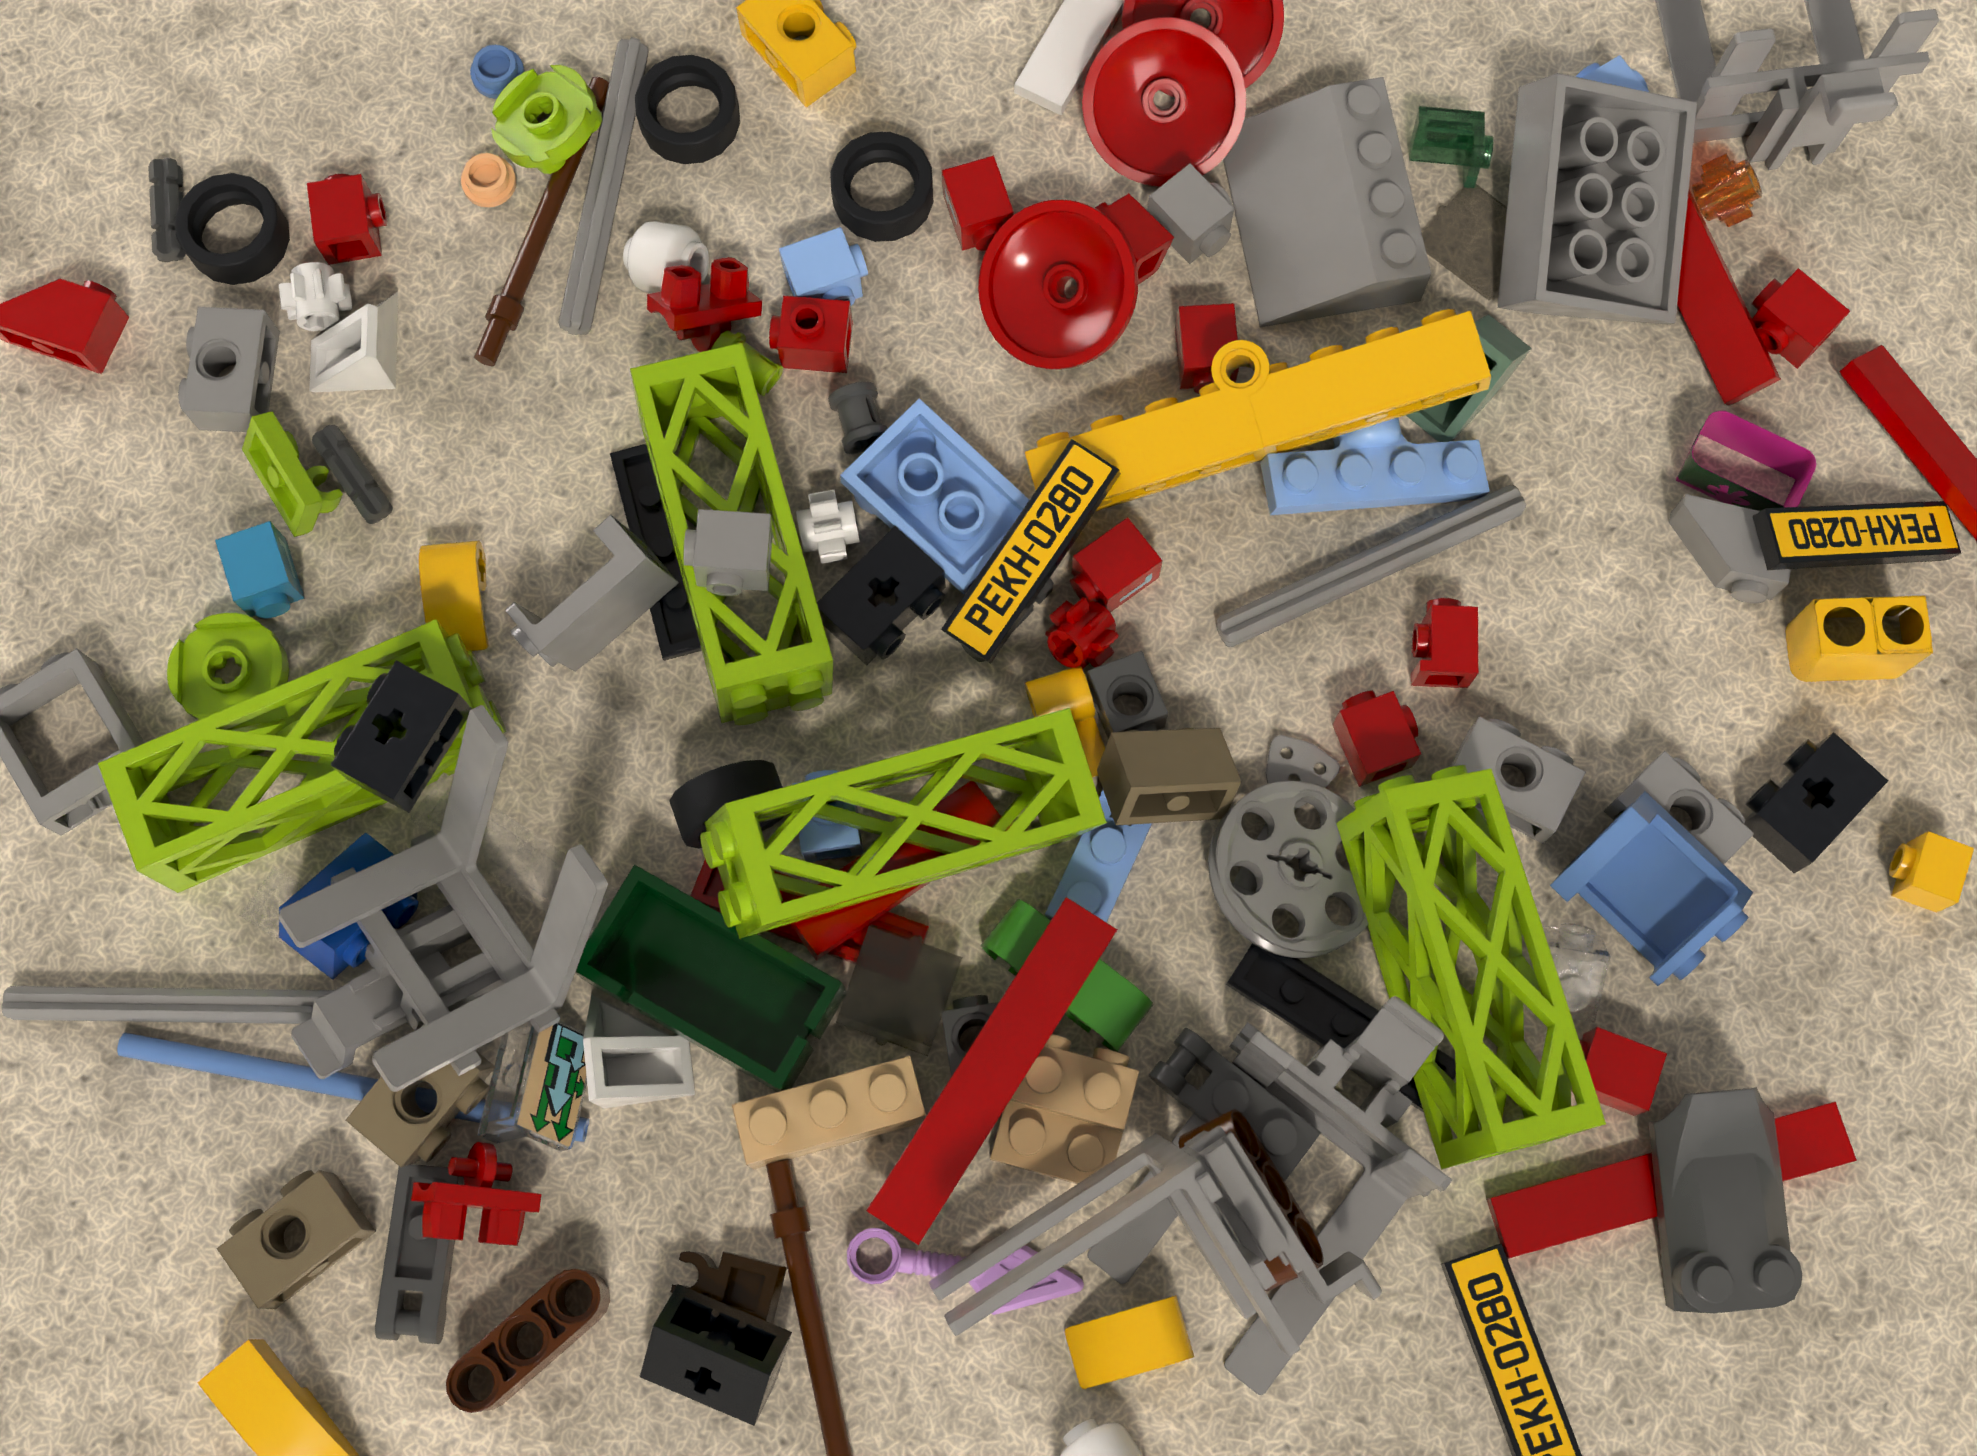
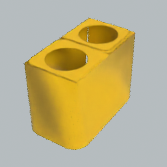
(1817, 658)

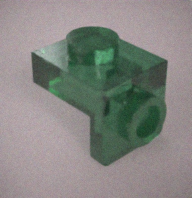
(1452, 139)

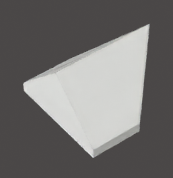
(357, 351)
(632, 1059)

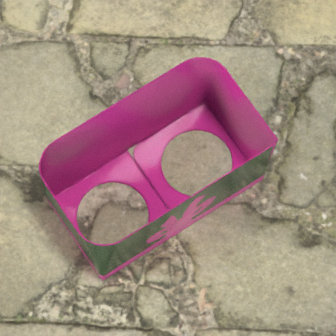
(1758, 445)

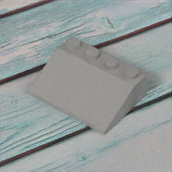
(1596, 201)
(1326, 206)

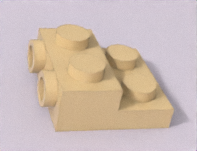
(1067, 1113)

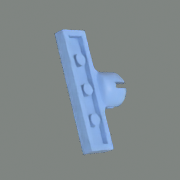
(1374, 471)

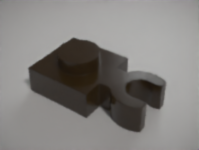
(739, 1282)

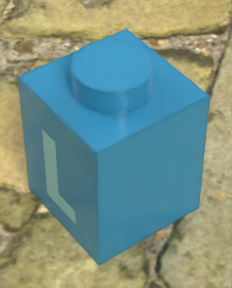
(260, 570)

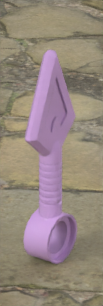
(926, 1263)

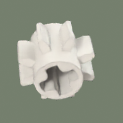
(315, 296)
(827, 526)

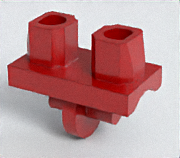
(707, 309)
(501, 1209)

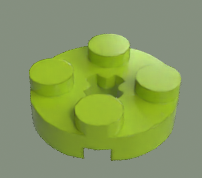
(561, 134)
(215, 640)

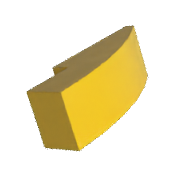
(270, 1406)

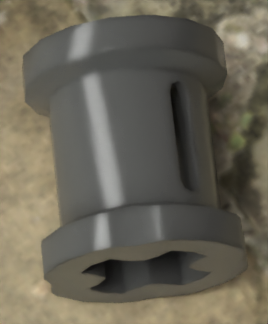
(857, 415)

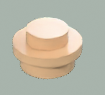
(488, 180)

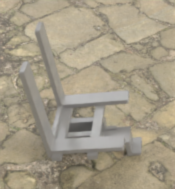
(1844, 83)
(409, 975)
(1386, 1059)
(1215, 1199)

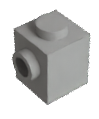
(1193, 213)
(730, 551)

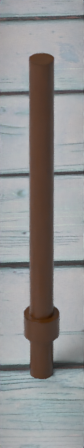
(506, 309)
(790, 1225)

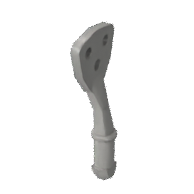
(1278, 769)

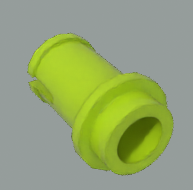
(763, 370)

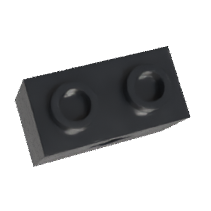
(888, 568)
(396, 766)
(1842, 788)
(715, 1354)

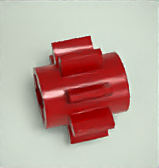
(1081, 634)

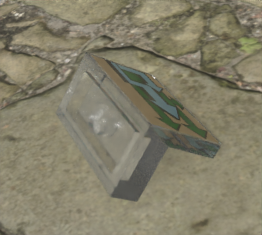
(536, 1086)

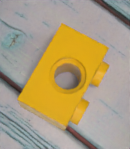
(807, 65)

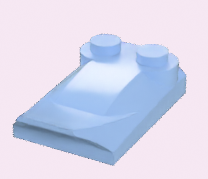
(936, 493)

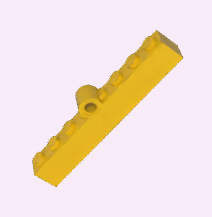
(1280, 405)

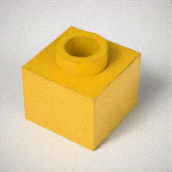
(1930, 871)

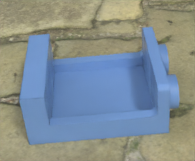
(1657, 888)

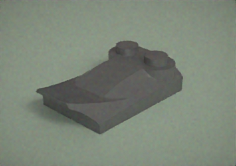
(1722, 1205)

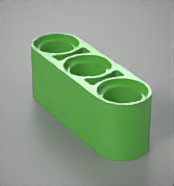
(1106, 998)

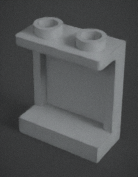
(600, 606)

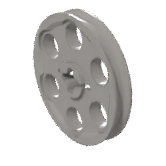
(1275, 882)

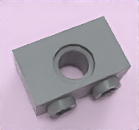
(221, 340)
(1547, 772)
(1677, 784)

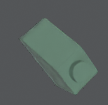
(1503, 355)

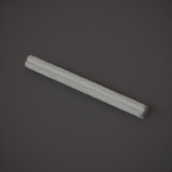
(603, 188)
(1370, 565)
(159, 1004)

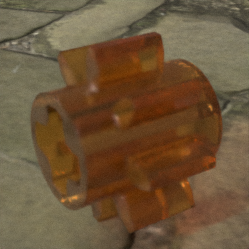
(1727, 190)

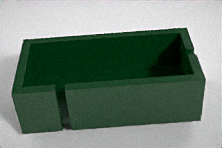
(706, 984)

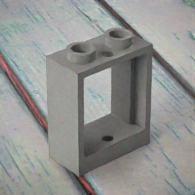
(86, 792)

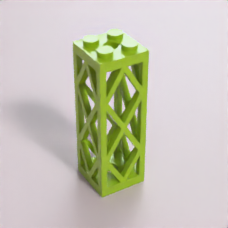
(691, 393)
(280, 720)
(1055, 789)
(1494, 936)

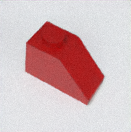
(65, 322)

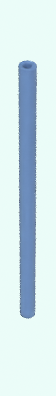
(276, 1073)

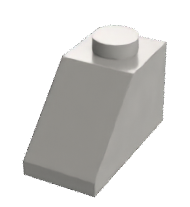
(1727, 548)

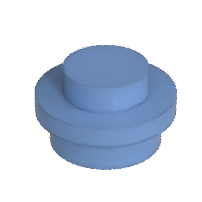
(494, 69)

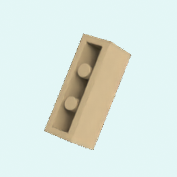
(829, 1113)

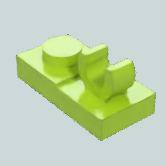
(277, 464)

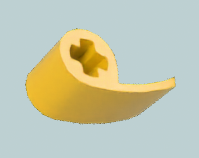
(451, 589)
(1071, 691)
(1129, 1342)

